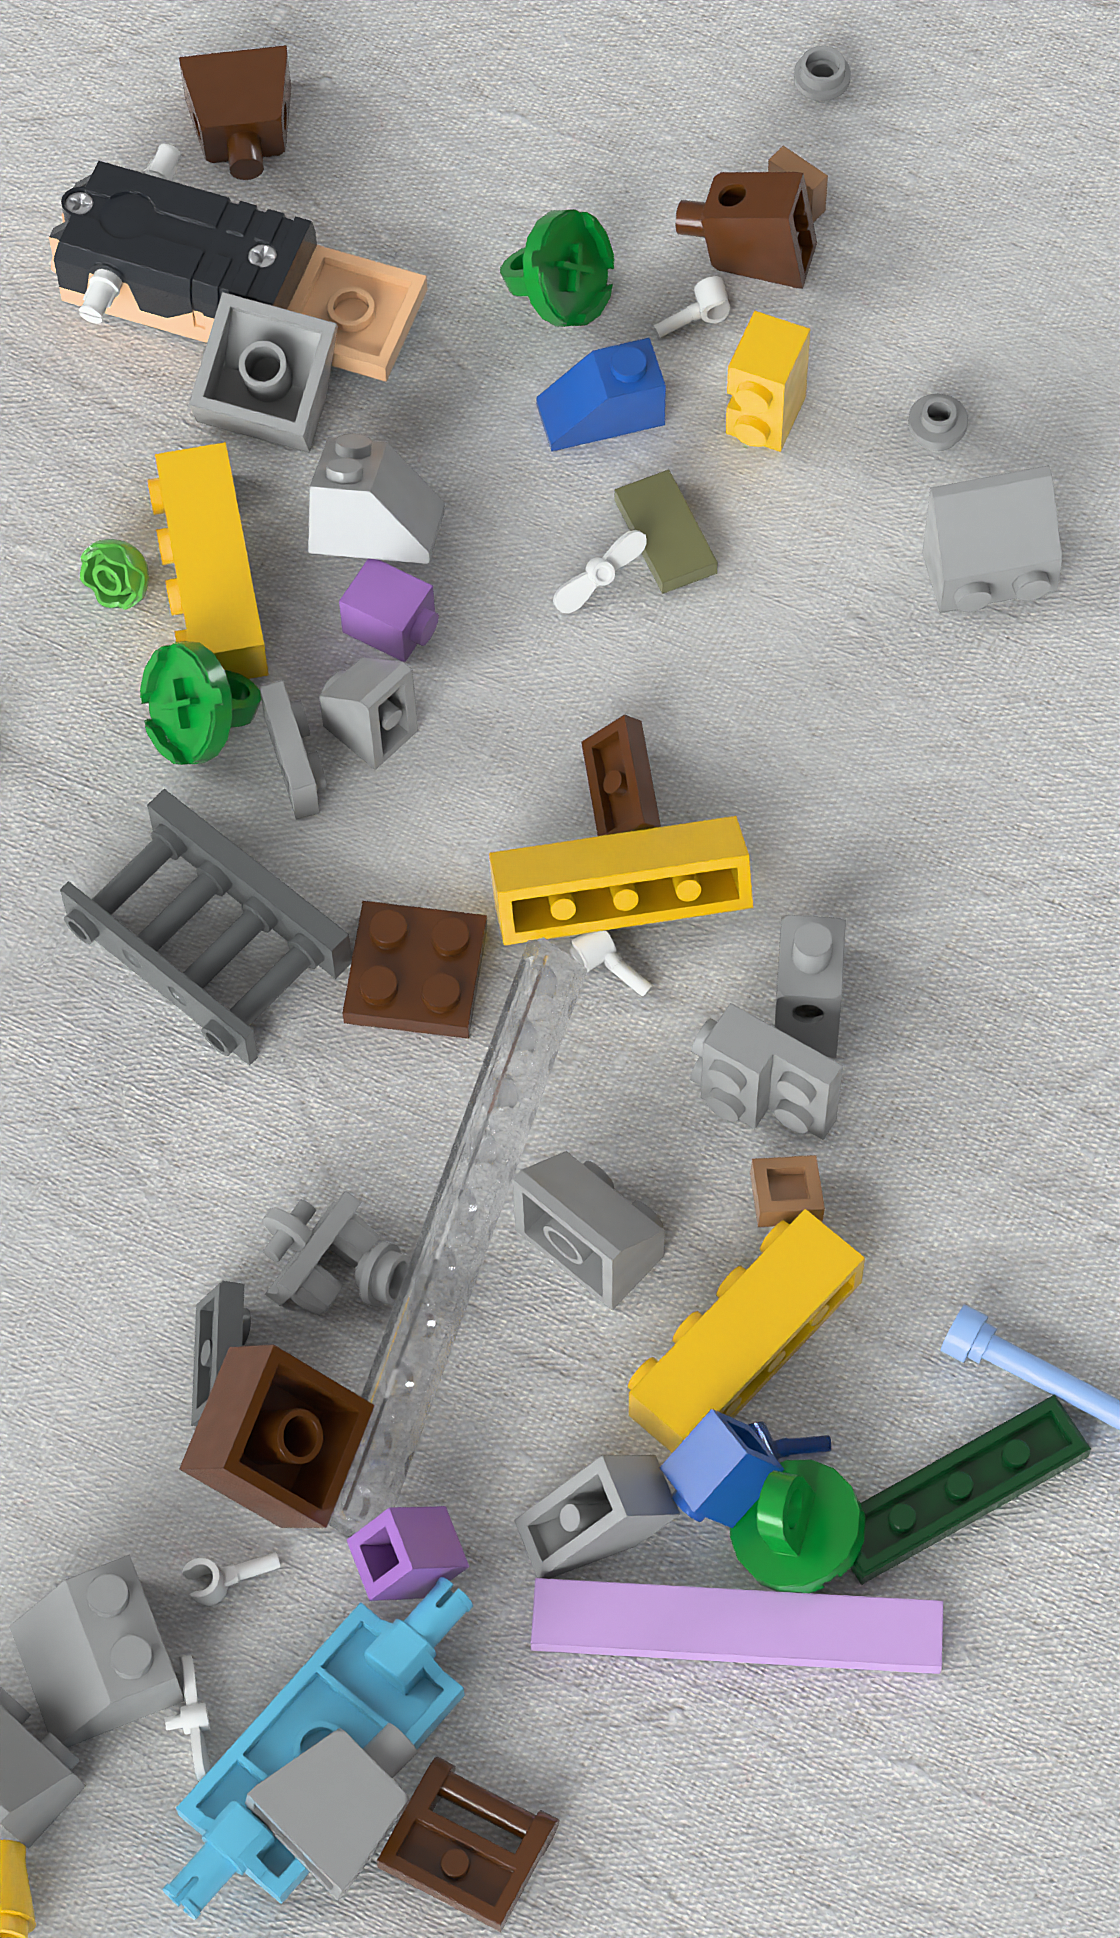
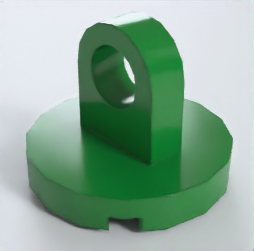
(563, 268)
(194, 702)
(800, 1528)

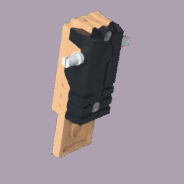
(170, 250)

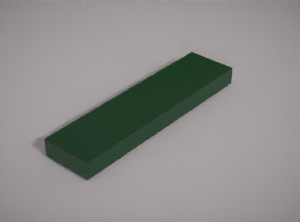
(967, 1485)

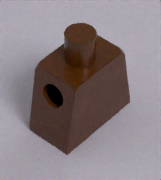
(239, 105)
(754, 225)

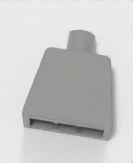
(811, 975)
(336, 1803)

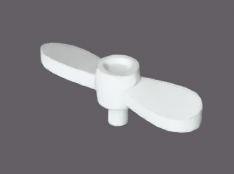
(599, 571)
(193, 1718)

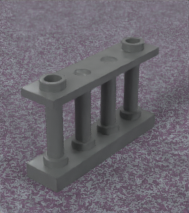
(220, 870)

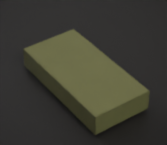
(675, 543)

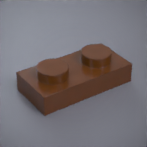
(620, 778)

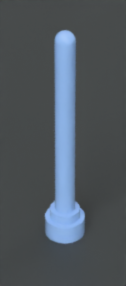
(976, 1340)

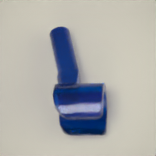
(792, 1446)

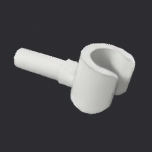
(711, 306)
(598, 948)
(226, 1575)

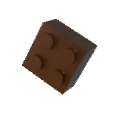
(277, 1437)

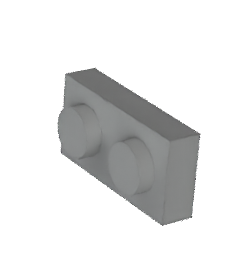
(287, 727)

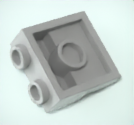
(756, 1068)

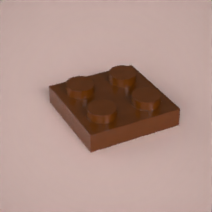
(415, 969)

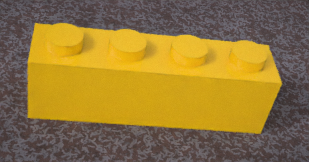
(208, 556)
(621, 880)
(748, 1331)

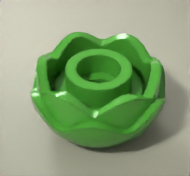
(115, 573)

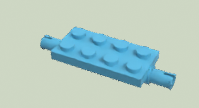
(354, 1682)

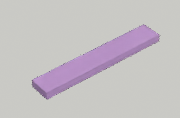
(737, 1625)

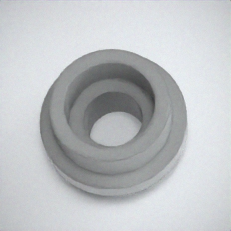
(822, 62)
(935, 434)
(381, 1274)

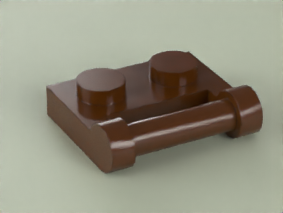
(457, 1862)

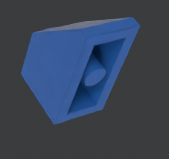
(604, 396)

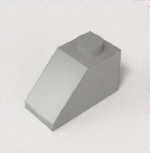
(371, 708)
(597, 1514)

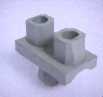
(302, 1277)

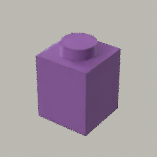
(388, 609)
(407, 1552)

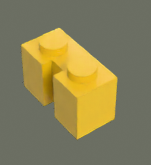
(767, 381)

